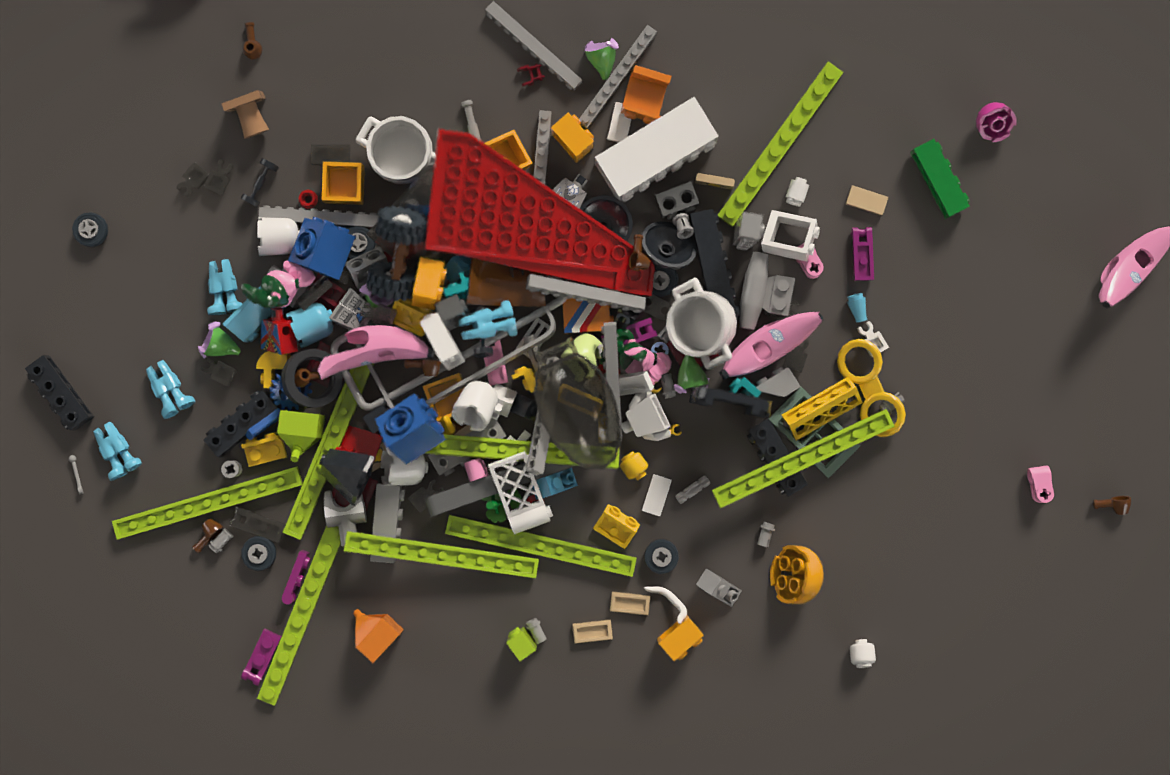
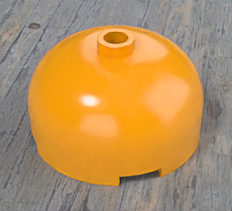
(805, 578)

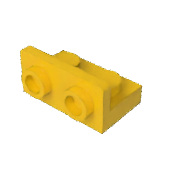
(410, 316)
(529, 381)
(264, 450)
(616, 526)

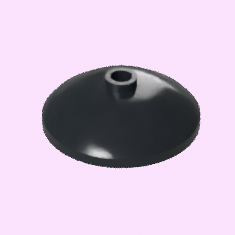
(612, 213)
(665, 248)

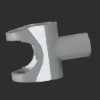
(343, 517)

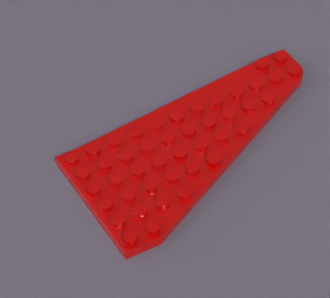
(505, 216)

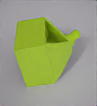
(300, 430)

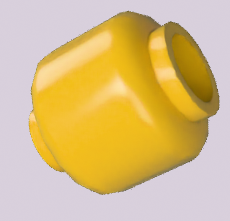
(634, 465)

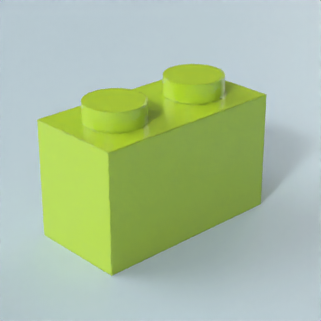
(521, 643)

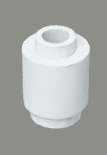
(797, 191)

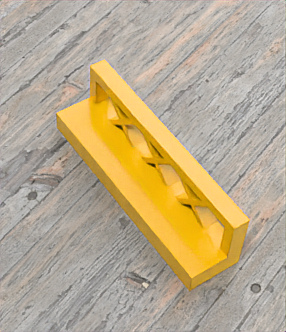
(821, 405)

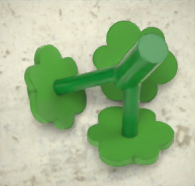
(496, 509)

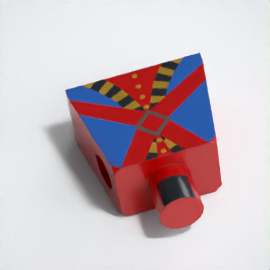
(278, 334)

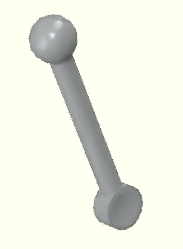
(72, 459)

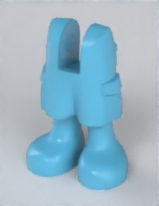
(220, 283)
(483, 323)
(166, 384)
(109, 449)

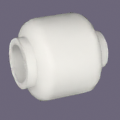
(862, 654)

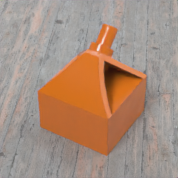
(375, 633)

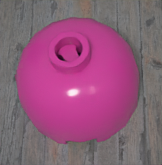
(995, 121)

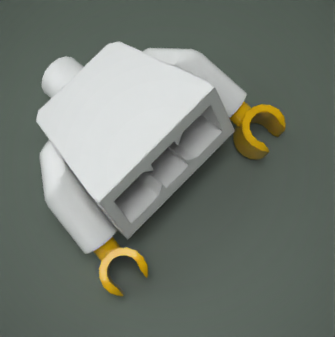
(648, 418)

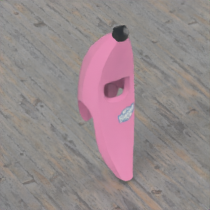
(1133, 266)
(382, 344)
(770, 344)

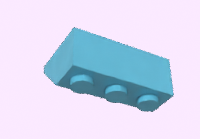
(247, 320)

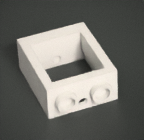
(788, 251)
(442, 341)

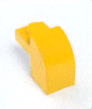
(269, 363)

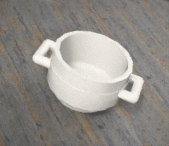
(396, 148)
(701, 324)

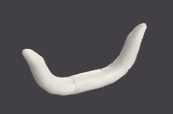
(672, 598)

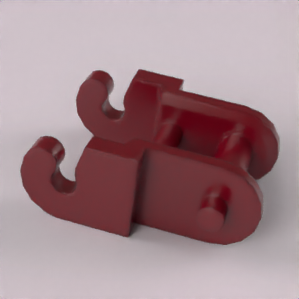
(537, 66)

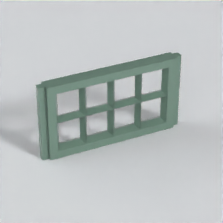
(792, 402)

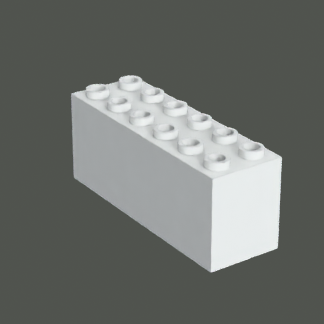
(656, 150)

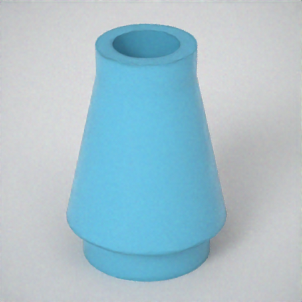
(857, 305)

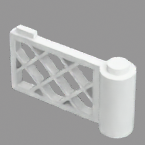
(532, 513)

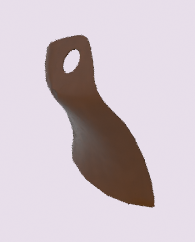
(493, 284)

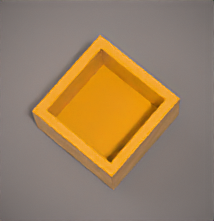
(573, 137)
(511, 148)
(343, 183)
(428, 282)
(445, 406)
(680, 638)

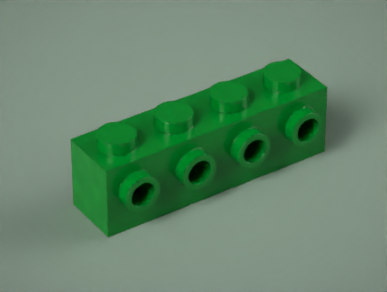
(939, 178)

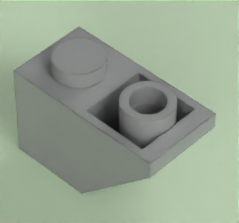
(780, 384)
(718, 587)

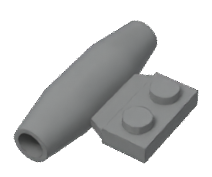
(764, 292)

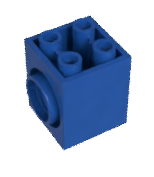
(322, 247)
(410, 429)

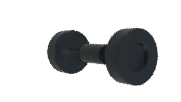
(259, 182)
(482, 352)

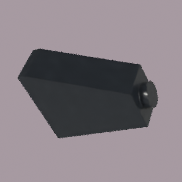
(347, 472)

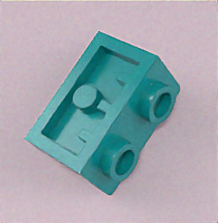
(460, 290)
(747, 387)

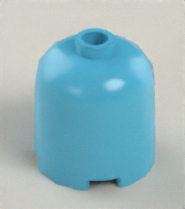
(311, 324)

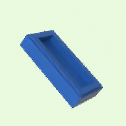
(263, 424)

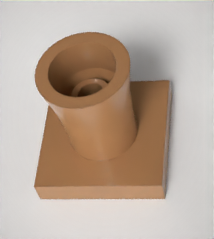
(248, 113)

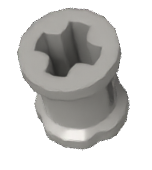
(683, 225)
(226, 470)

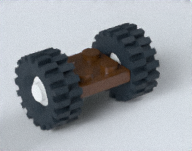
(394, 278)

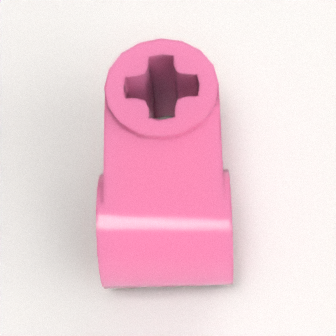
(814, 261)
(476, 469)
(1040, 482)

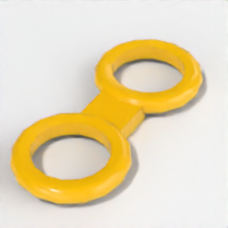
(870, 384)

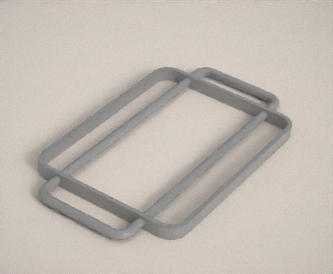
(387, 398)

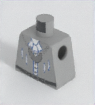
(572, 190)

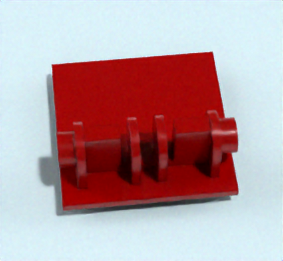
(361, 442)

